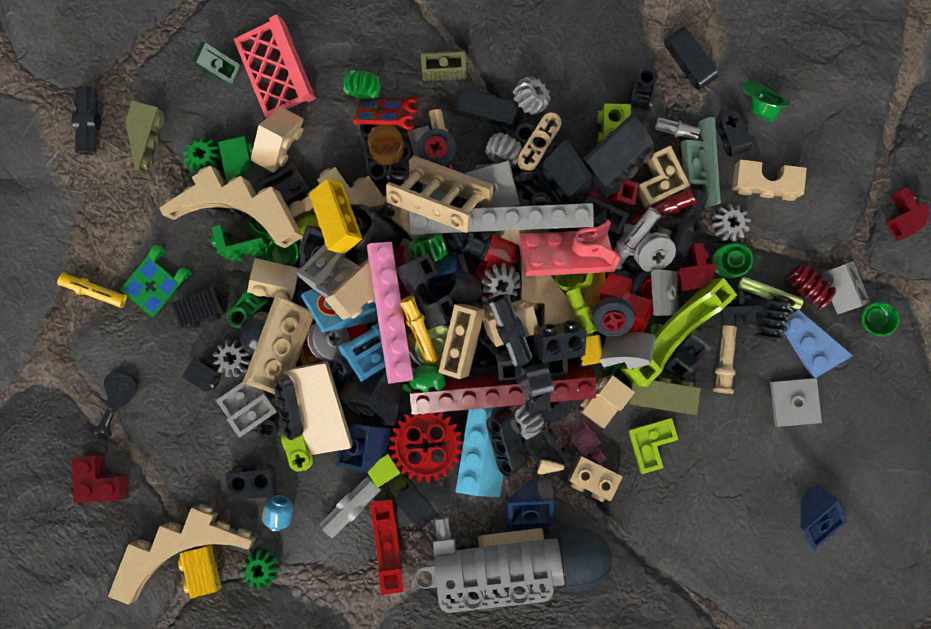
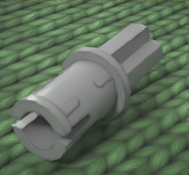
(677, 128)

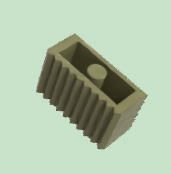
(443, 65)

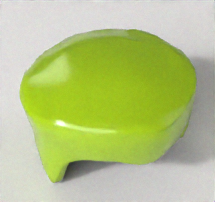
(568, 282)

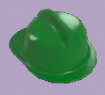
(764, 101)

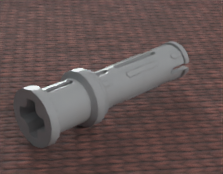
(627, 245)

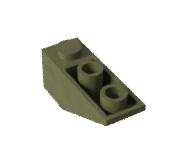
(142, 128)

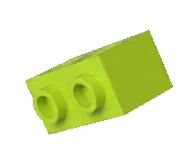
(607, 126)

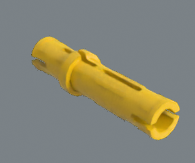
(69, 282)
(416, 322)

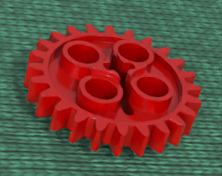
(428, 466)

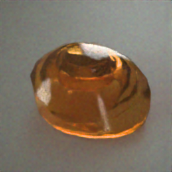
(386, 144)

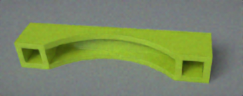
(699, 308)

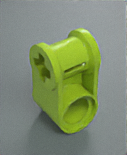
(296, 449)

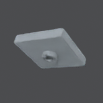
(503, 183)
(664, 292)
(796, 402)

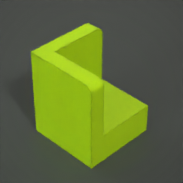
(384, 470)

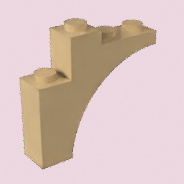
(545, 294)

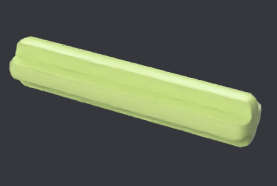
(762, 290)

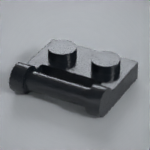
(291, 188)

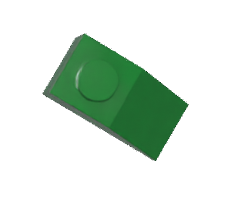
(236, 157)

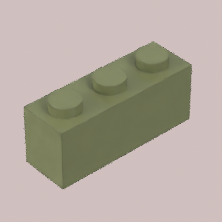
(667, 396)

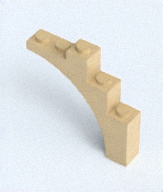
(363, 193)
(238, 194)
(142, 559)

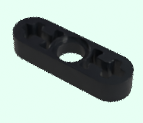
(288, 407)

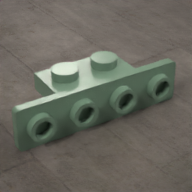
(701, 161)

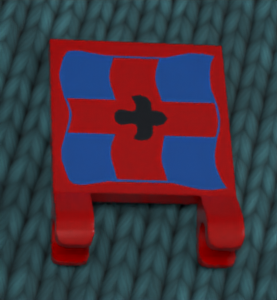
(386, 112)

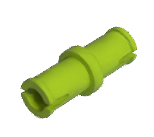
(581, 310)

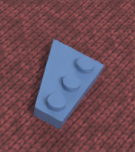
(813, 345)

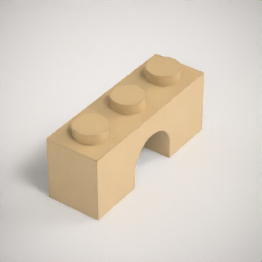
(749, 180)

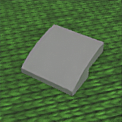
(326, 270)
(631, 347)
(246, 407)

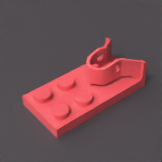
(568, 252)

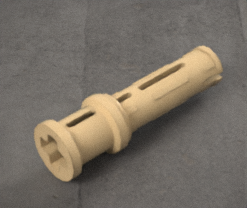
(725, 370)

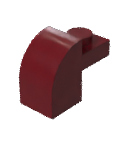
(623, 197)
(911, 217)
(699, 274)

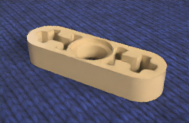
(539, 150)
(511, 537)

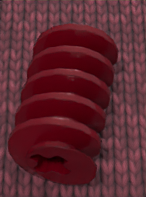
(812, 284)

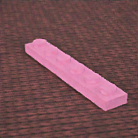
(389, 312)

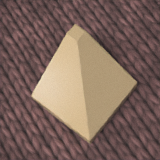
(548, 466)

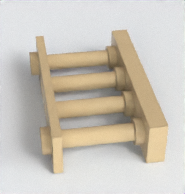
(444, 179)

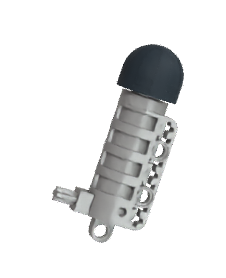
(582, 559)

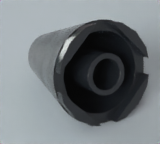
(374, 228)

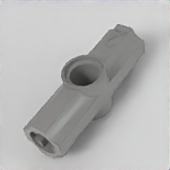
(349, 507)

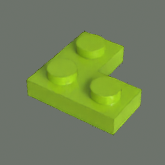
(645, 443)

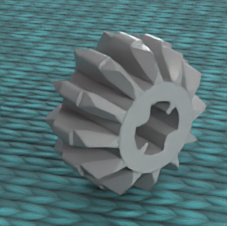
(531, 95)
(503, 148)
(724, 225)
(509, 278)
(230, 367)
(527, 423)

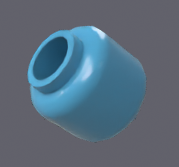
(277, 513)

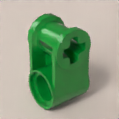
(247, 307)

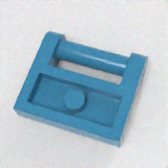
(368, 361)

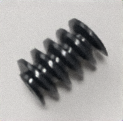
(776, 318)

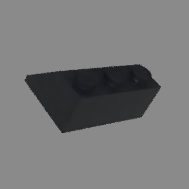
(619, 156)

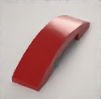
(387, 547)

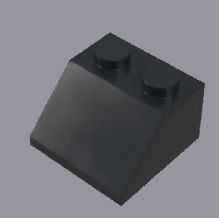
(567, 173)

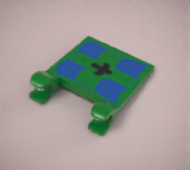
(152, 285)

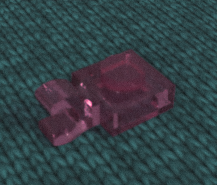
(586, 443)

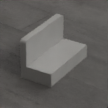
(849, 287)

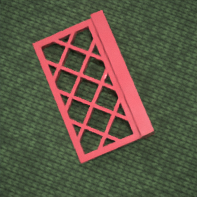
(288, 55)

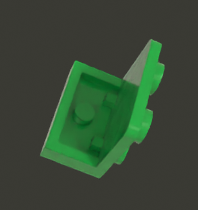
(223, 242)

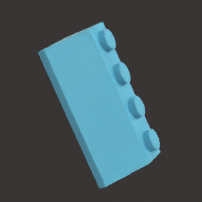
(478, 467)

